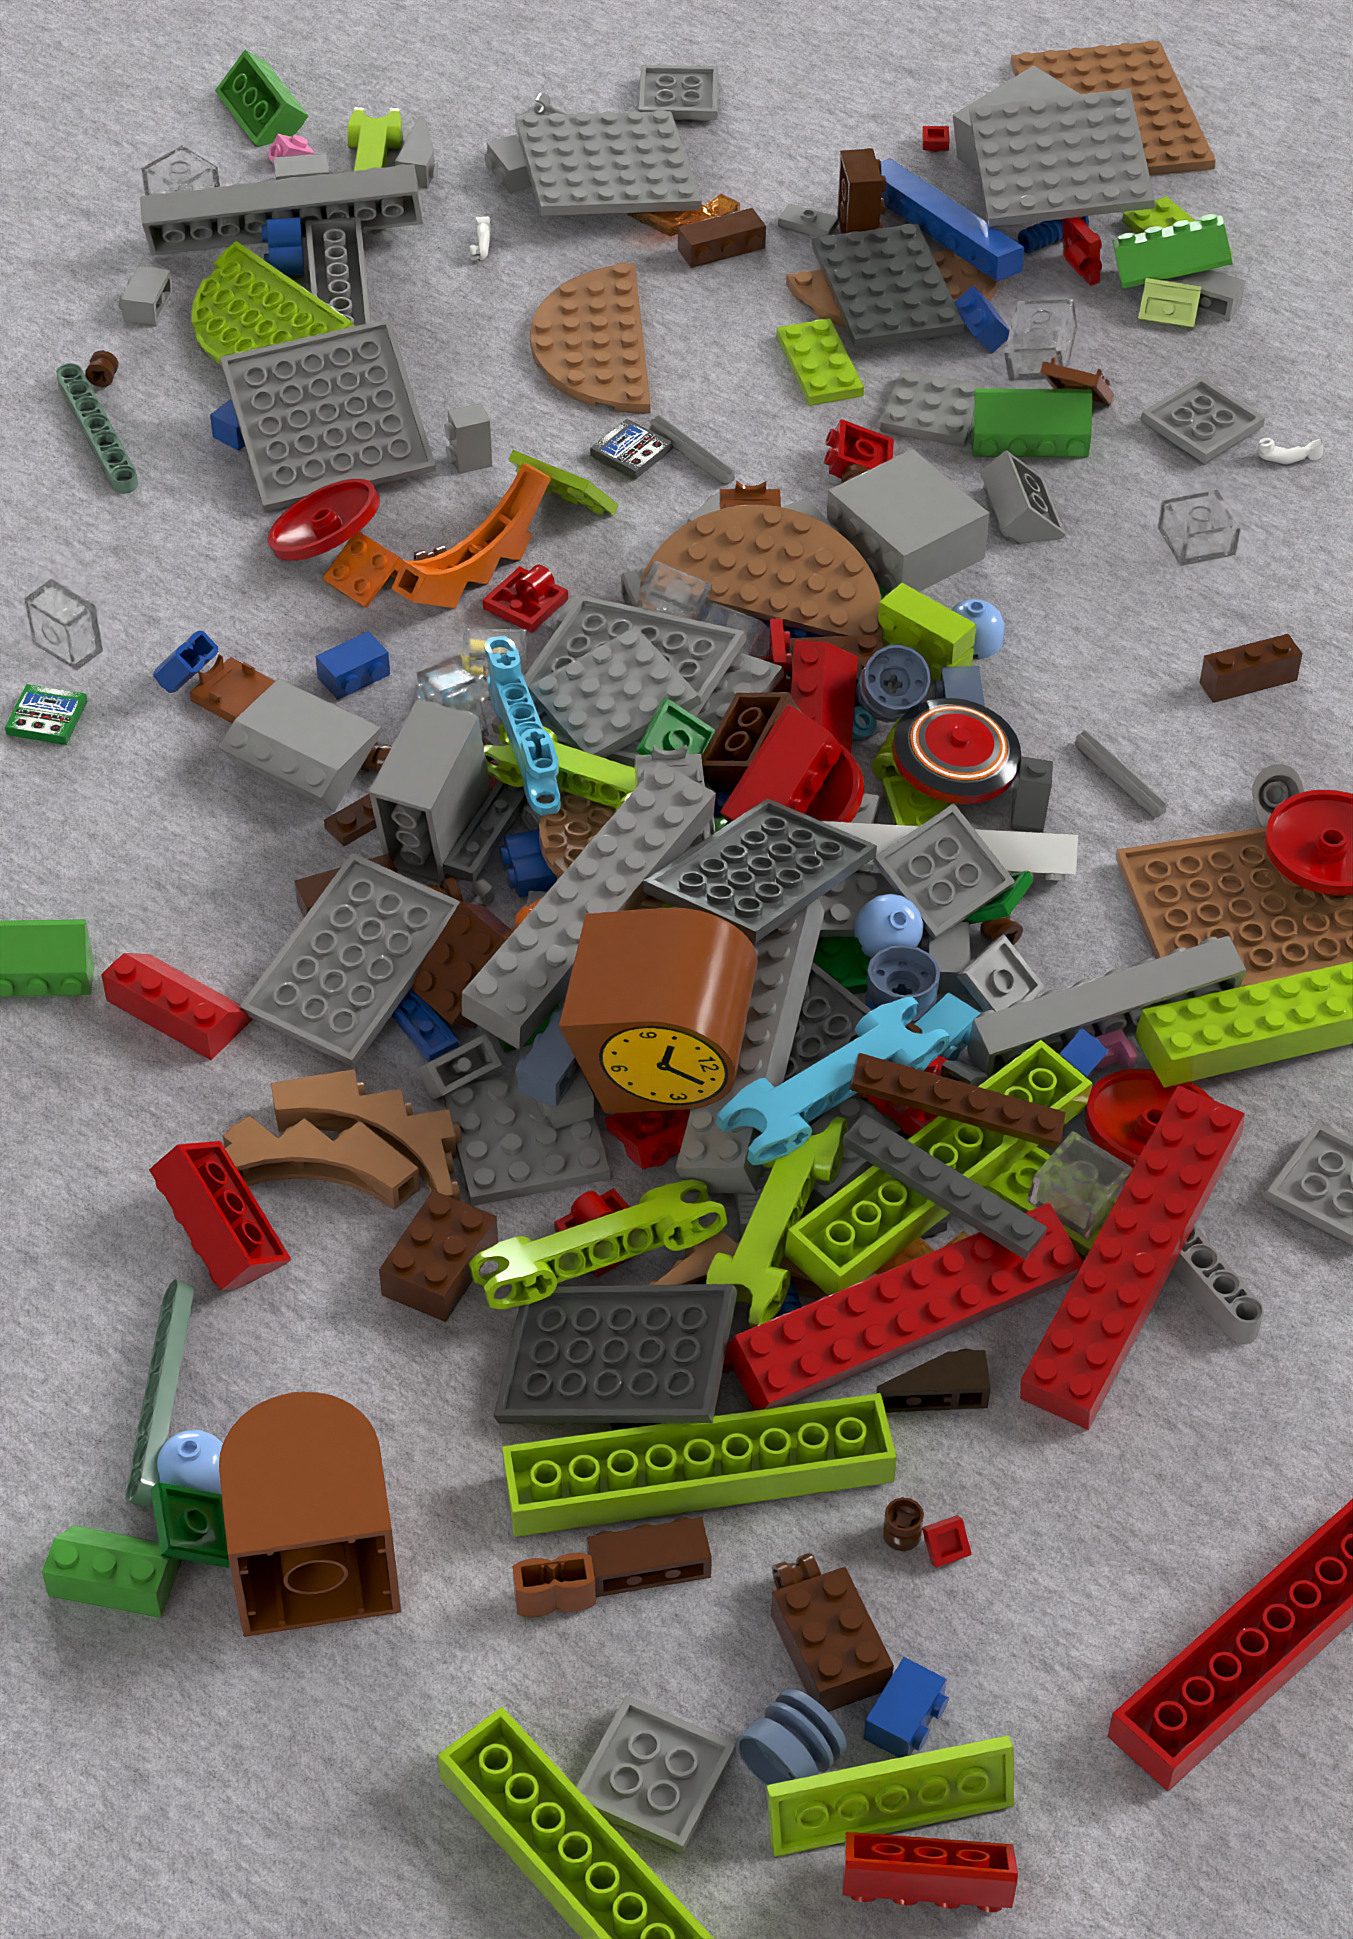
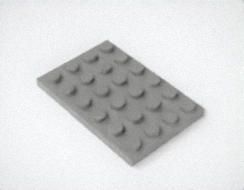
(350, 959)

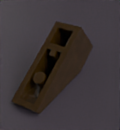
(944, 1383)

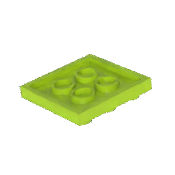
(568, 485)

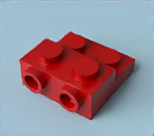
(856, 445)
(649, 1135)

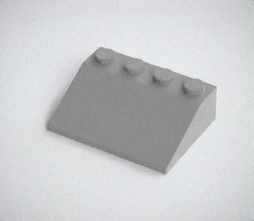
(301, 743)

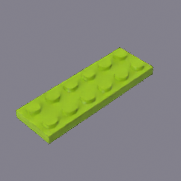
(891, 1795)

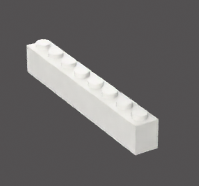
(1015, 850)

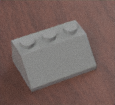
(1020, 501)

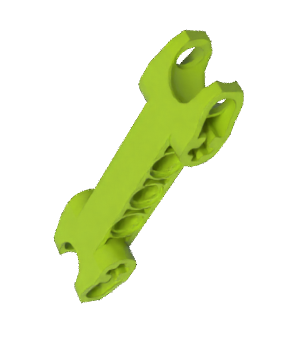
(374, 137)
(578, 771)
(780, 1206)
(537, 1265)

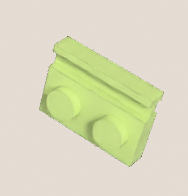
(1169, 303)

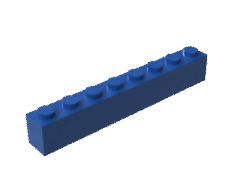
(950, 223)

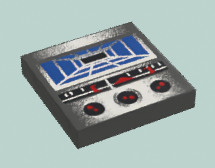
(631, 448)

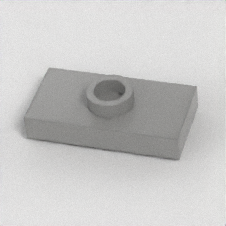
(807, 221)

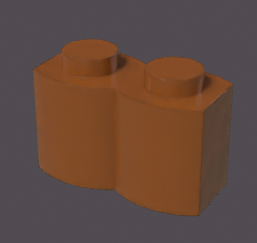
(556, 1584)

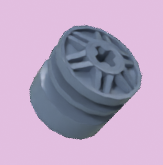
(905, 671)
(903, 973)
(792, 1740)

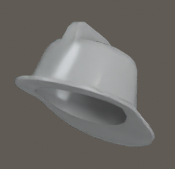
(1273, 787)

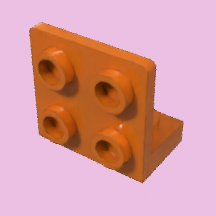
(362, 569)

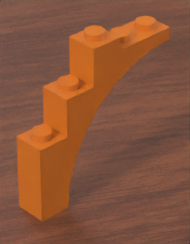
(474, 559)

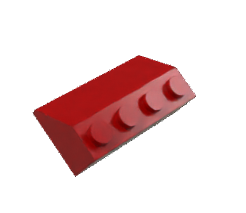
(826, 687)
(787, 766)
(173, 1003)
(219, 1214)
(929, 1871)

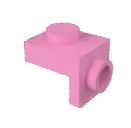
(289, 146)

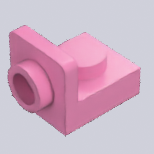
(1120, 1050)

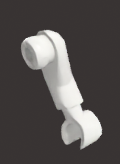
(483, 233)
(1270, 452)

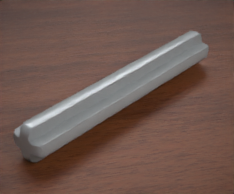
(693, 450)
(1121, 774)

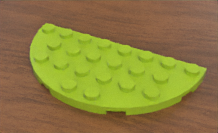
(255, 306)

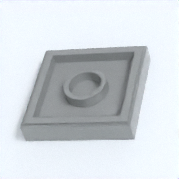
(1000, 977)

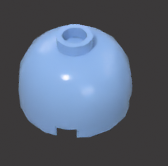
(989, 625)
(888, 922)
(191, 1461)

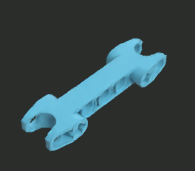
(528, 739)
(786, 1110)

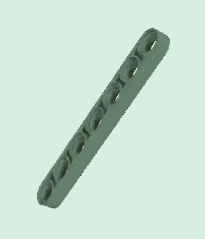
(97, 436)
(159, 1392)

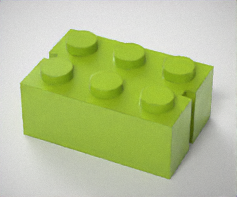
(928, 628)

